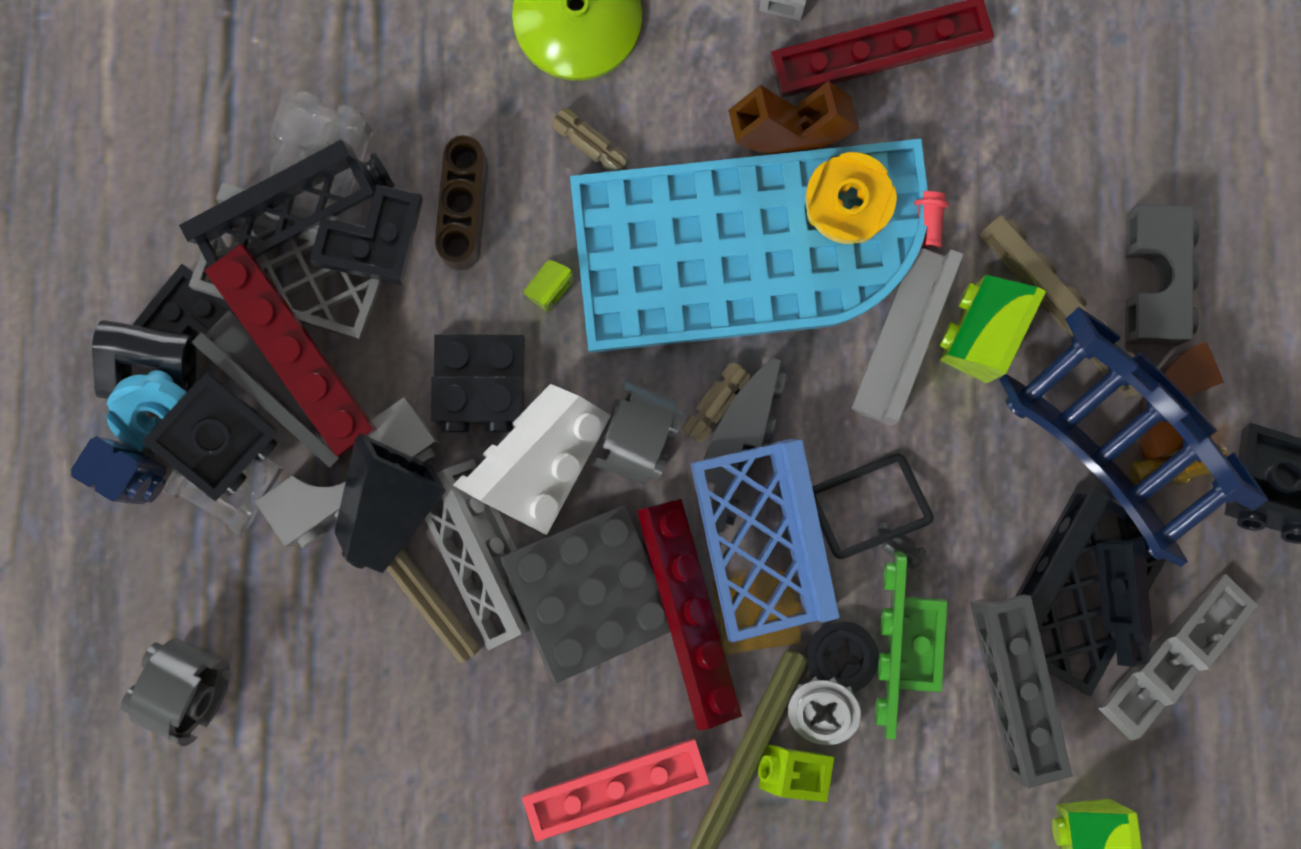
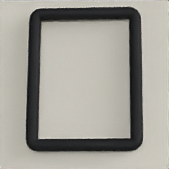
(885, 537)

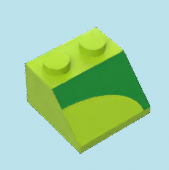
(990, 327)
(1096, 825)

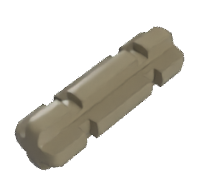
(590, 141)
(716, 402)

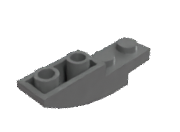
(746, 426)

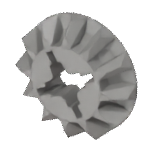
(824, 728)

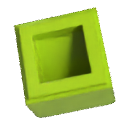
(549, 285)

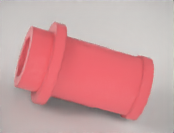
(934, 207)

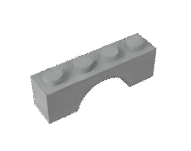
(302, 509)

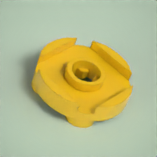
(874, 188)

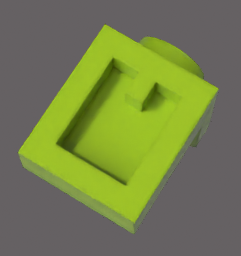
(795, 773)

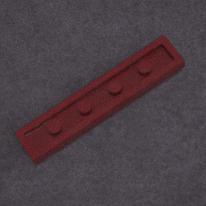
(881, 46)
(290, 349)
(689, 614)

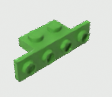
(914, 644)

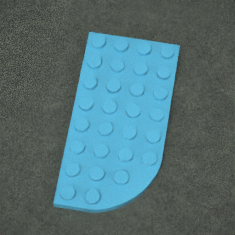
(732, 248)

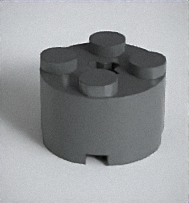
(638, 433)
(176, 690)

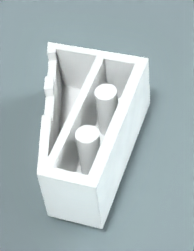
(538, 459)

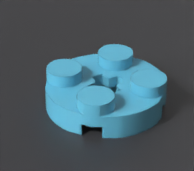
(131, 401)

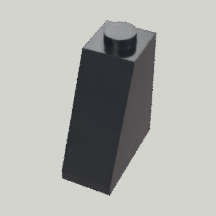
(383, 503)

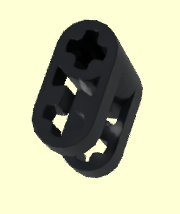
(123, 345)

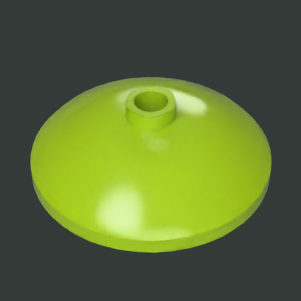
(577, 42)

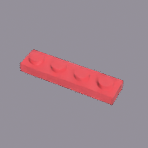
(615, 789)

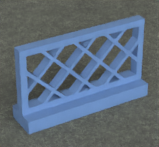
(803, 534)

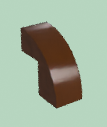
(776, 127)
(1191, 372)

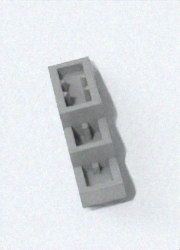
(1178, 656)

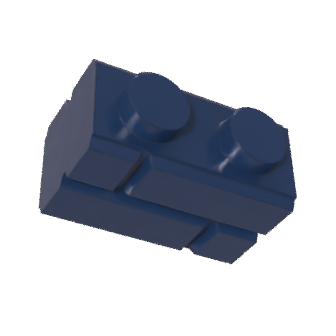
(119, 472)

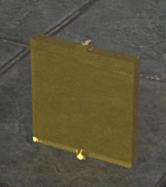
(748, 612)

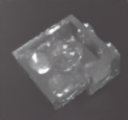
(307, 127)

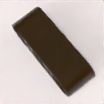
(461, 182)

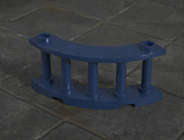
(1164, 404)

